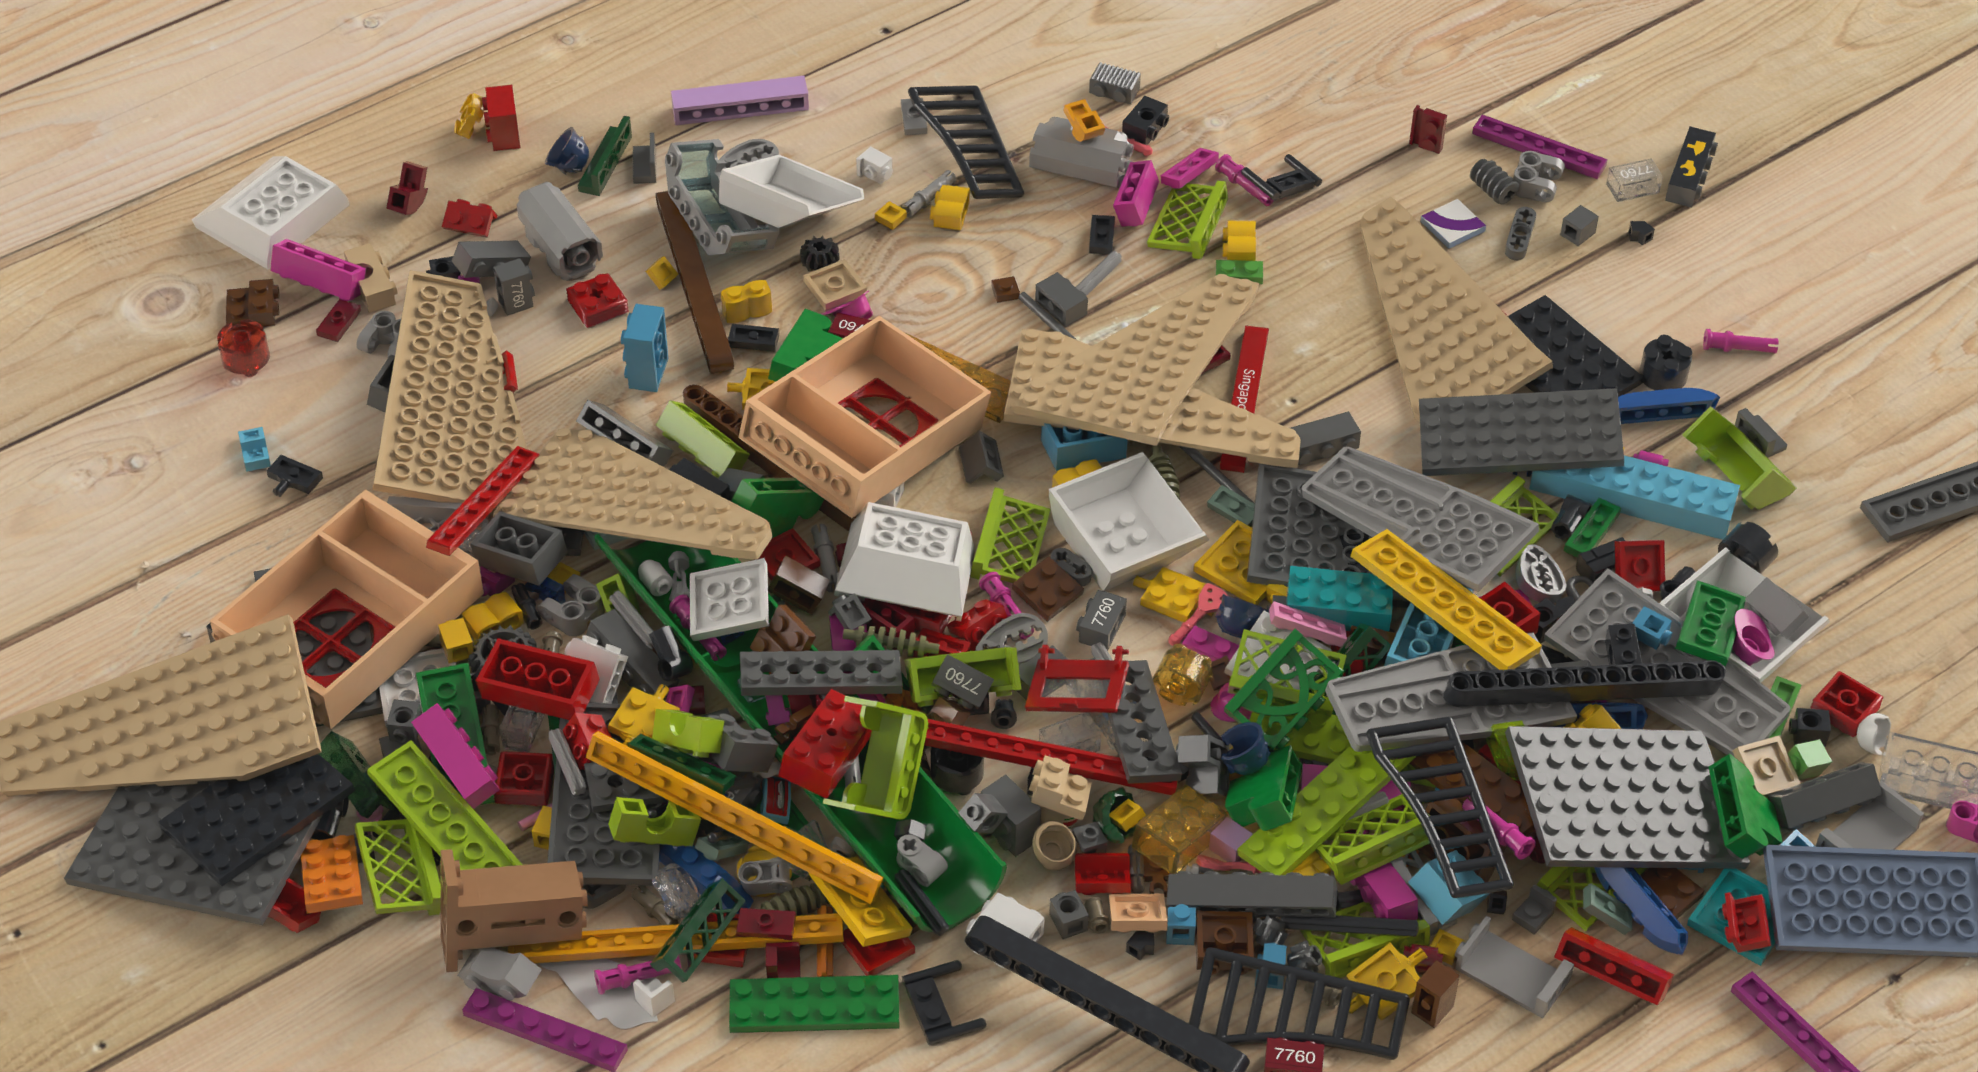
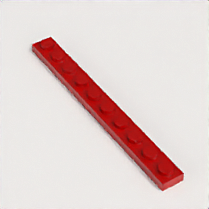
(1027, 752)

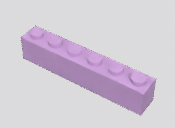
(740, 100)

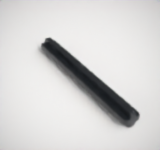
(1354, 924)

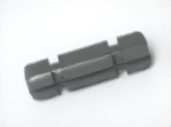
(1136, 870)

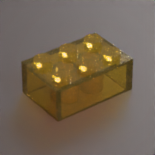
(1178, 829)

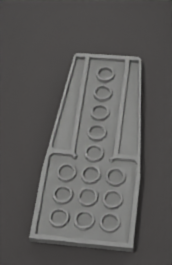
(1441, 522)
(1415, 692)
(1730, 718)

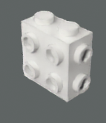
(607, 662)
(1013, 915)

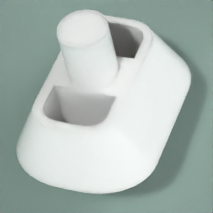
(492, 306)

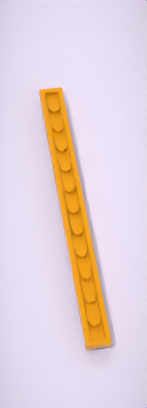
(734, 817)
(650, 940)

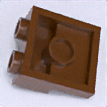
(253, 303)
(784, 634)
(1226, 932)

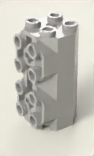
(1095, 160)
(558, 231)

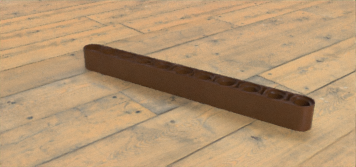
(695, 286)
(729, 423)

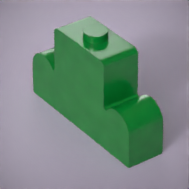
(802, 344)
(778, 501)
(1267, 794)
(1744, 814)

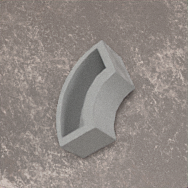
(499, 972)

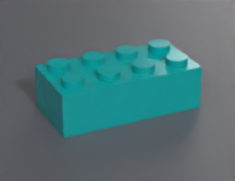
(1341, 596)

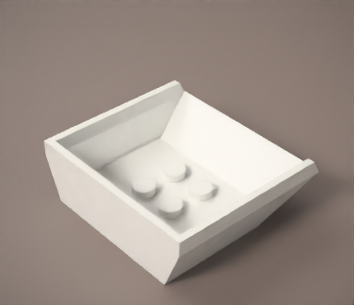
(783, 191)
(270, 206)
(1124, 521)
(907, 559)
(1737, 577)

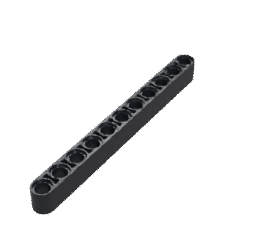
(1584, 683)
(1103, 998)

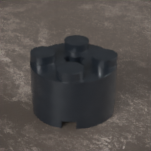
(1665, 363)
(1751, 545)
(956, 770)

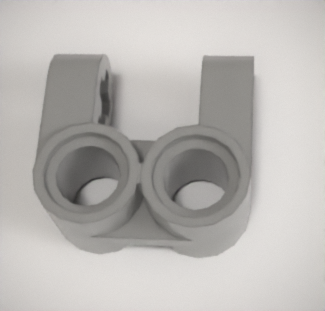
(1528, 174)
(381, 329)
(574, 614)

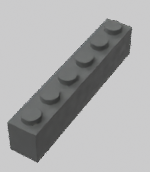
(1261, 894)

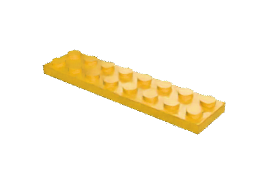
(1446, 601)

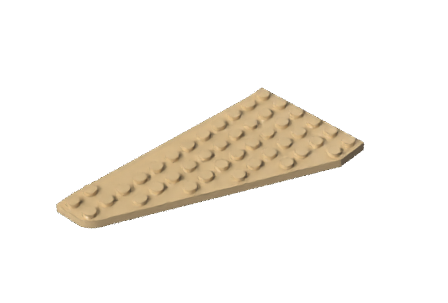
(1439, 319)
(1143, 371)
(1197, 423)
(611, 490)

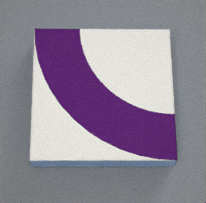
(1453, 223)

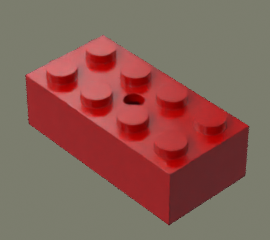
(537, 679)
(825, 746)

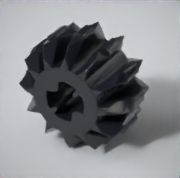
(819, 253)

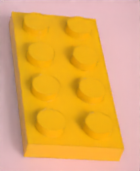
(868, 922)

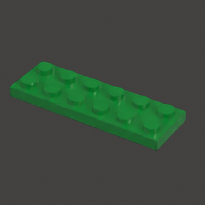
(454, 690)
(814, 1003)

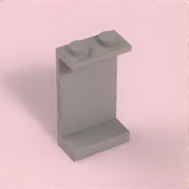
(1876, 825)
(1511, 970)

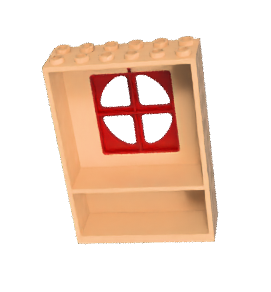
(816, 440)
(367, 564)

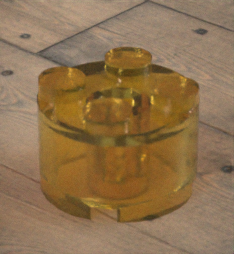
(1183, 675)

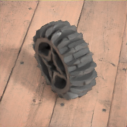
(485, 643)

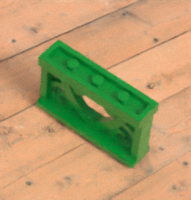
(1284, 654)

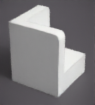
(654, 996)

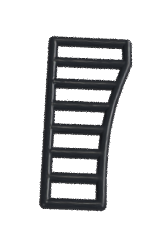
(958, 150)
(1429, 822)
(1293, 974)

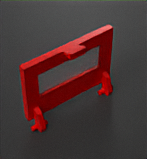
(1077, 684)

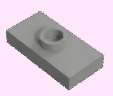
(912, 120)

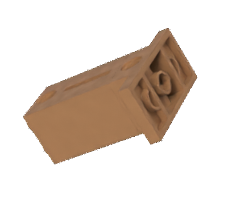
(508, 906)

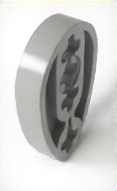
(749, 152)
(1538, 563)
(1011, 627)

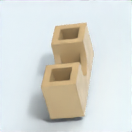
(376, 288)

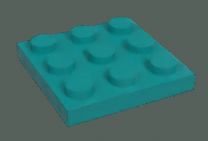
(1709, 917)

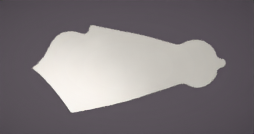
(616, 1004)

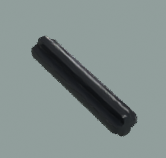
(921, 902)

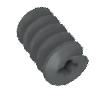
(1494, 181)

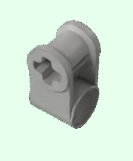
(920, 860)
(769, 876)

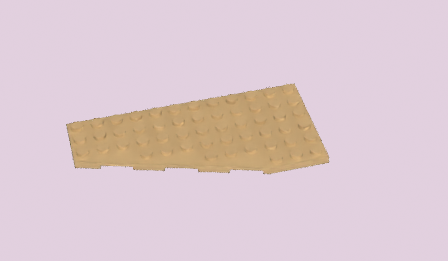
(446, 397)
(181, 721)

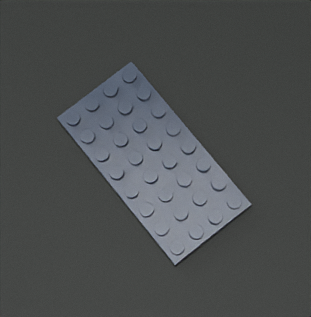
(1873, 900)

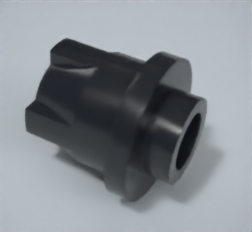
(1003, 714)

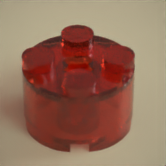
(243, 347)

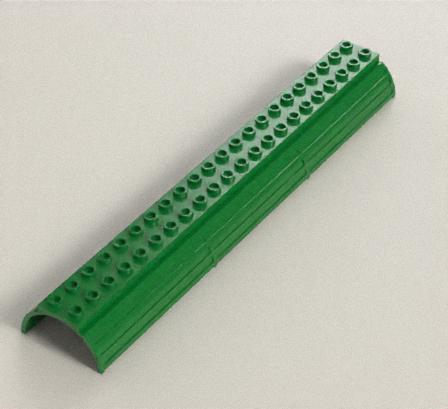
(973, 866)

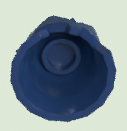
(568, 152)
(1236, 615)
(1248, 749)

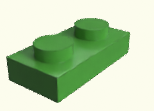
(1241, 269)

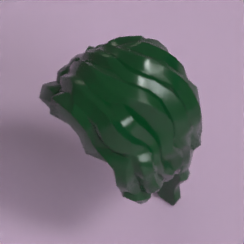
(1104, 807)

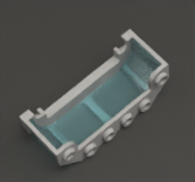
(694, 187)

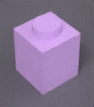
(1227, 839)

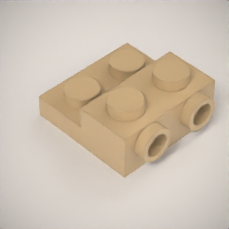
(1058, 789)

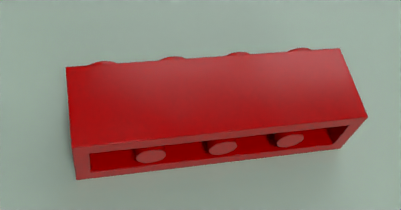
(1614, 966)

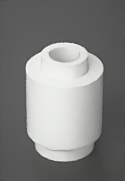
(655, 577)

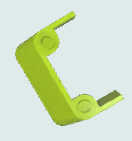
(1738, 459)
(996, 663)
(890, 761)

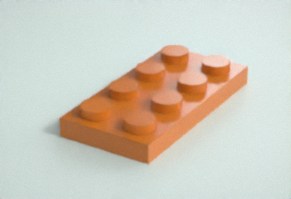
(331, 874)

